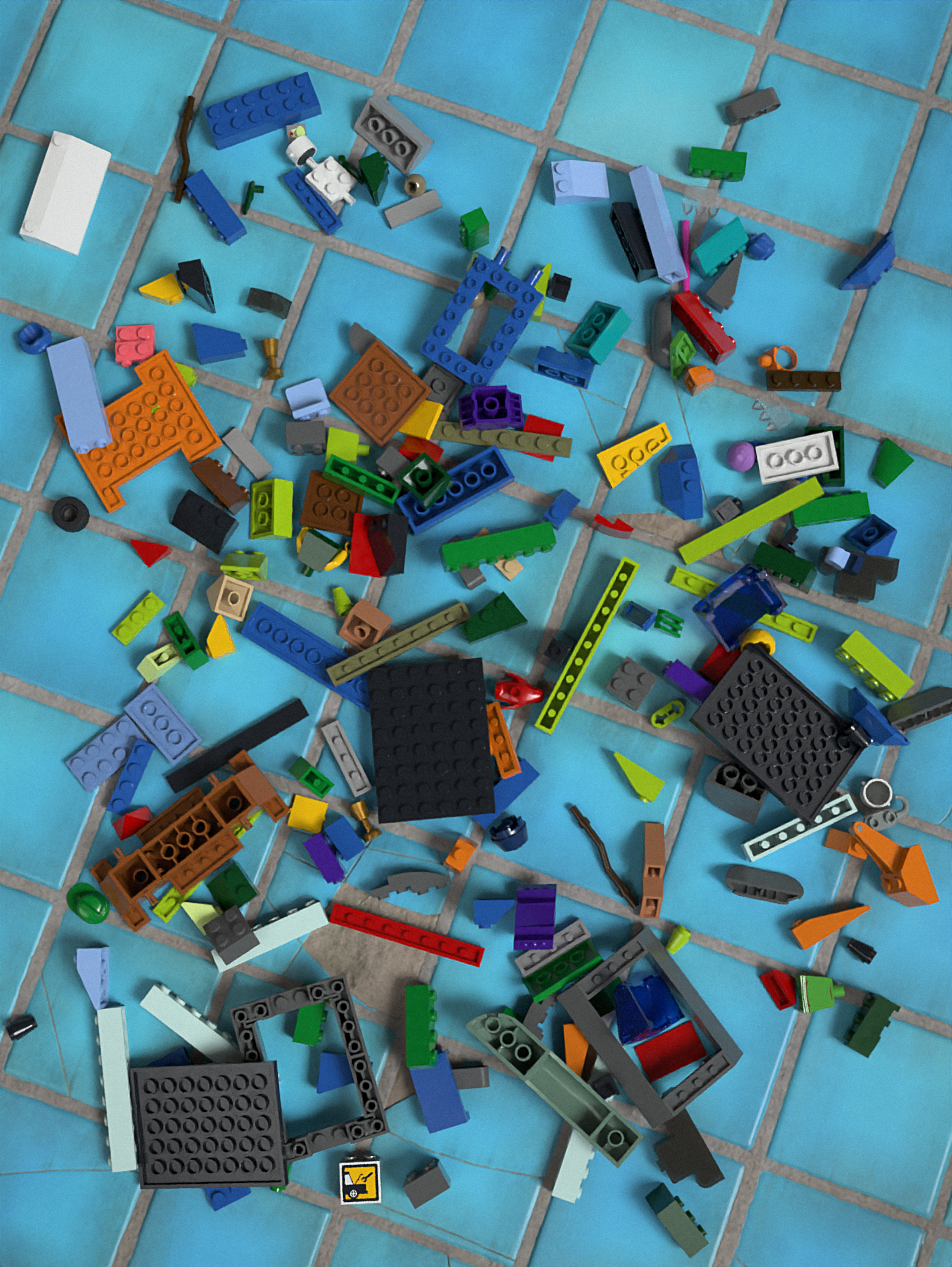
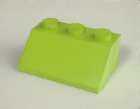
(271, 510)

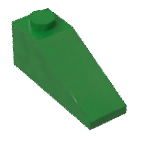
(185, 641)

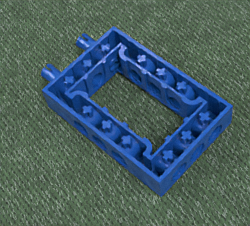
(527, 303)

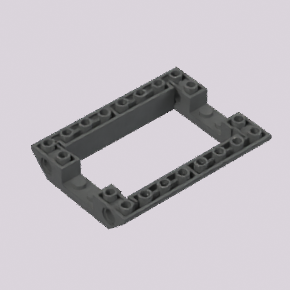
(713, 1067)
(374, 1121)

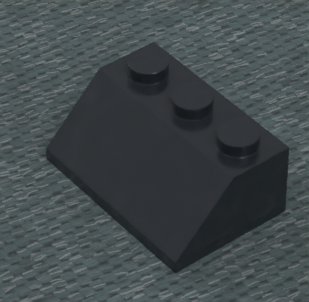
(196, 283)
(204, 522)

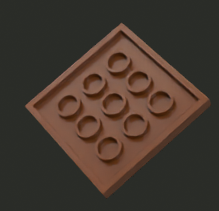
(380, 393)

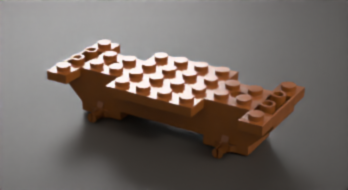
(188, 840)

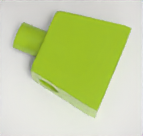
(345, 445)

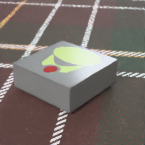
(295, 131)

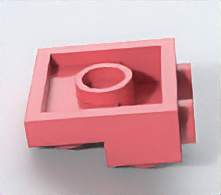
(134, 344)

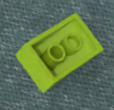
(245, 566)

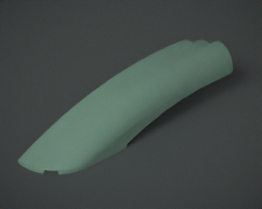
(557, 1085)

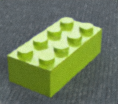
(873, 667)

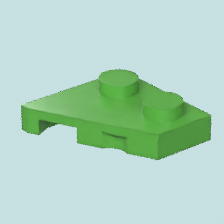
(680, 354)

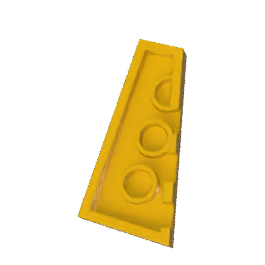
(630, 454)

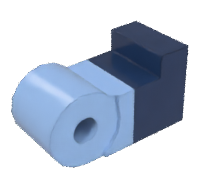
(844, 560)

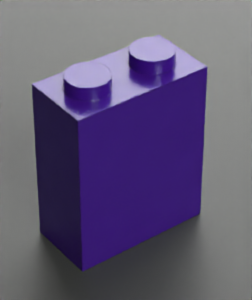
(686, 682)
(325, 859)

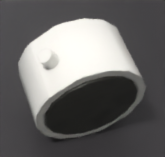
(301, 150)
(876, 793)

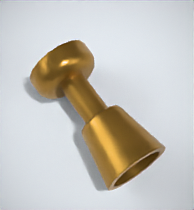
(270, 351)
(360, 813)

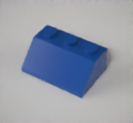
(564, 367)
(490, 911)

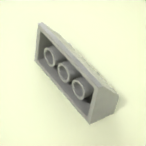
(393, 134)

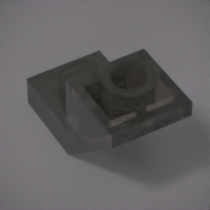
(268, 301)

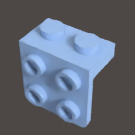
(308, 401)

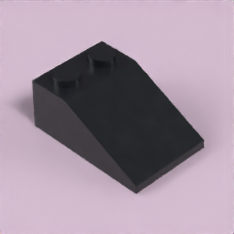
(388, 542)

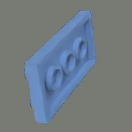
(163, 724)
(105, 754)

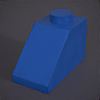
(561, 509)

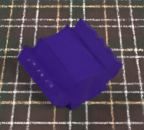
(490, 409)
(535, 917)

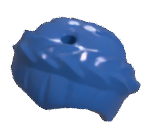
(34, 339)

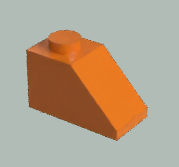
(698, 379)
(845, 844)

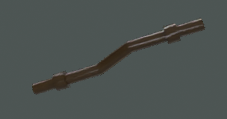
(187, 115)
(584, 823)

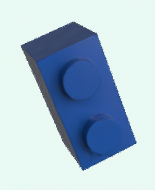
(344, 838)

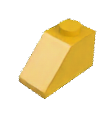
(163, 290)
(220, 640)

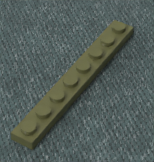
(504, 439)
(398, 644)

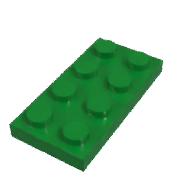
(562, 971)

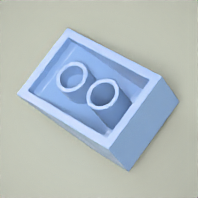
(578, 182)
(94, 972)

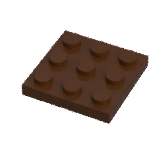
(329, 506)

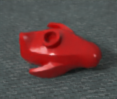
(517, 692)

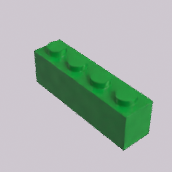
(361, 481)
(831, 509)
(421, 1027)

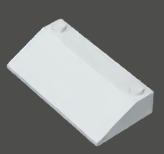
(65, 194)

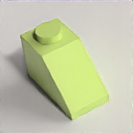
(159, 662)
(202, 913)

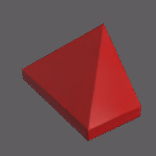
(150, 552)
(132, 822)
(780, 987)

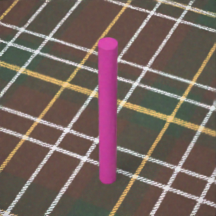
(686, 254)

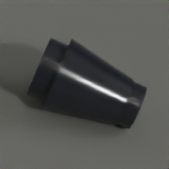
(856, 734)
(862, 951)
(20, 1028)

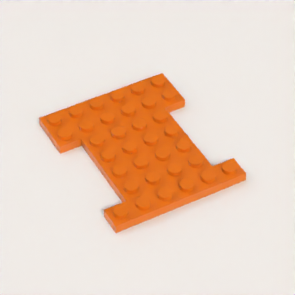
(145, 437)

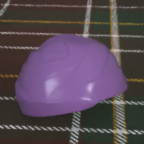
(741, 456)

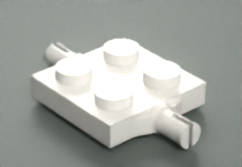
(330, 180)

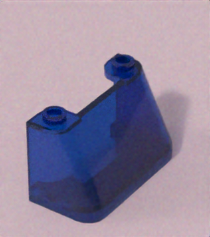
(738, 605)
(644, 1009)

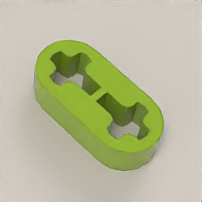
(664, 710)

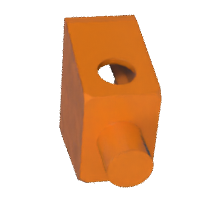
(460, 854)

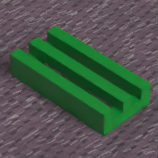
(674, 633)

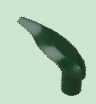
(350, 168)
(250, 195)

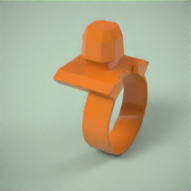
(769, 361)

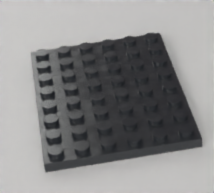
(778, 732)
(431, 741)
(209, 1125)

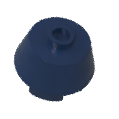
(510, 834)

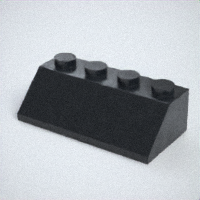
(633, 240)

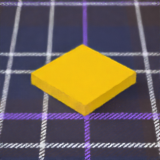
(423, 420)

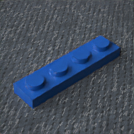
(312, 201)
(130, 777)

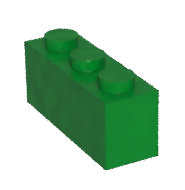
(717, 164)
(474, 230)
(309, 1023)

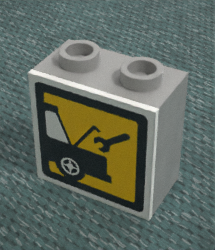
(360, 1180)

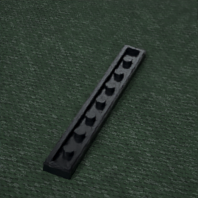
(246, 740)

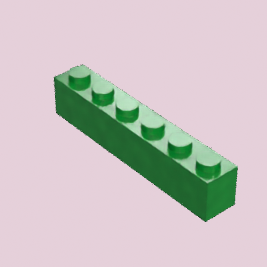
(497, 547)

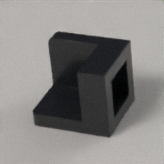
(559, 287)
(606, 1086)

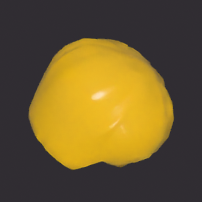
(761, 637)

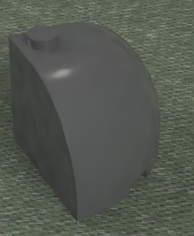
(735, 791)

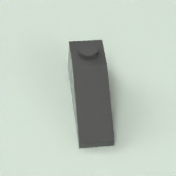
(724, 289)

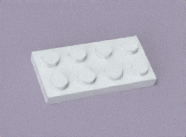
(797, 457)

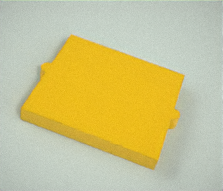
(307, 814)

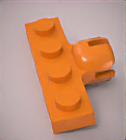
(501, 742)

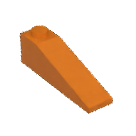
(814, 929)
(575, 1047)

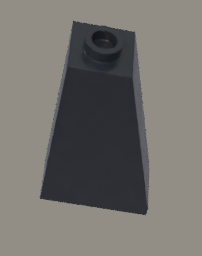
(558, 650)

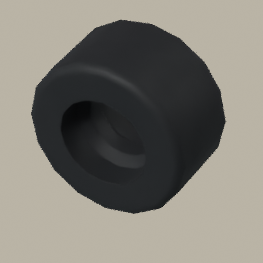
(63, 505)

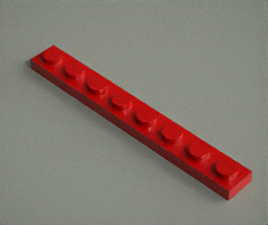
(407, 935)

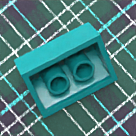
(719, 249)
(599, 332)

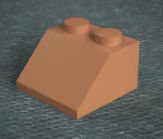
(365, 625)

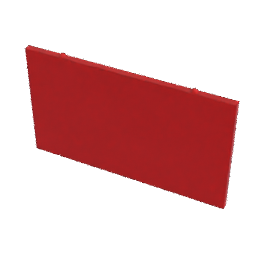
(361, 554)
(670, 1051)

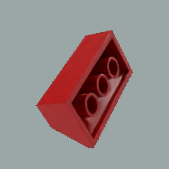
(702, 326)

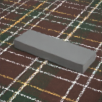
(413, 209)
(247, 454)

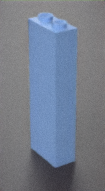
(658, 224)
(79, 395)

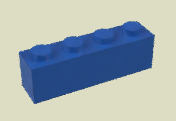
(215, 207)
(508, 790)

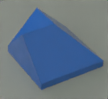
(873, 536)

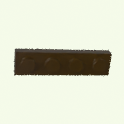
(803, 381)

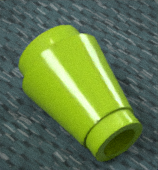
(342, 602)
(678, 939)

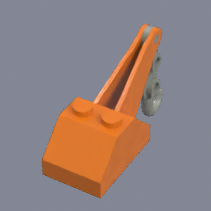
(903, 869)

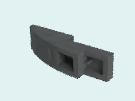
(417, 881)
(537, 1014)

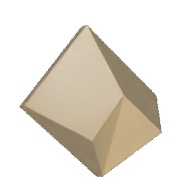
(230, 597)

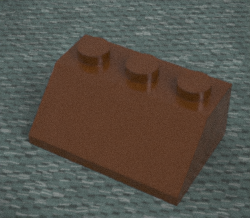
(221, 484)

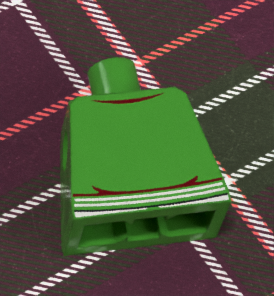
(817, 992)

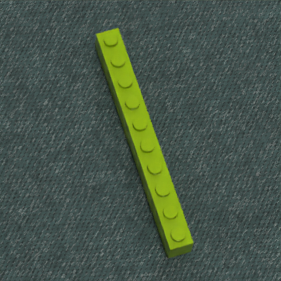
(586, 646)

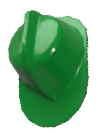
(88, 903)

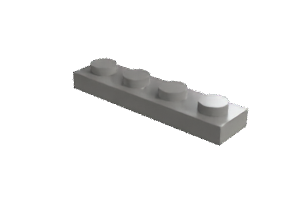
(346, 758)
(563, 942)

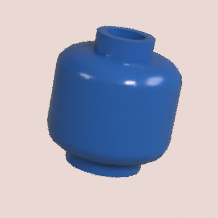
(761, 246)

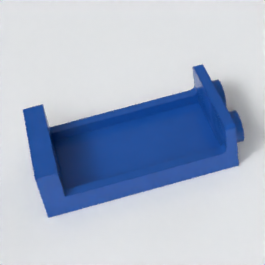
(439, 1095)

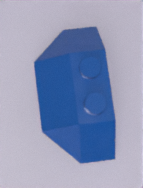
(872, 266)
(681, 482)
(873, 722)

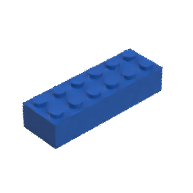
(262, 111)
(472, 483)

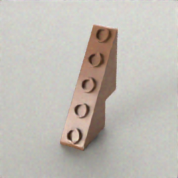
(652, 871)

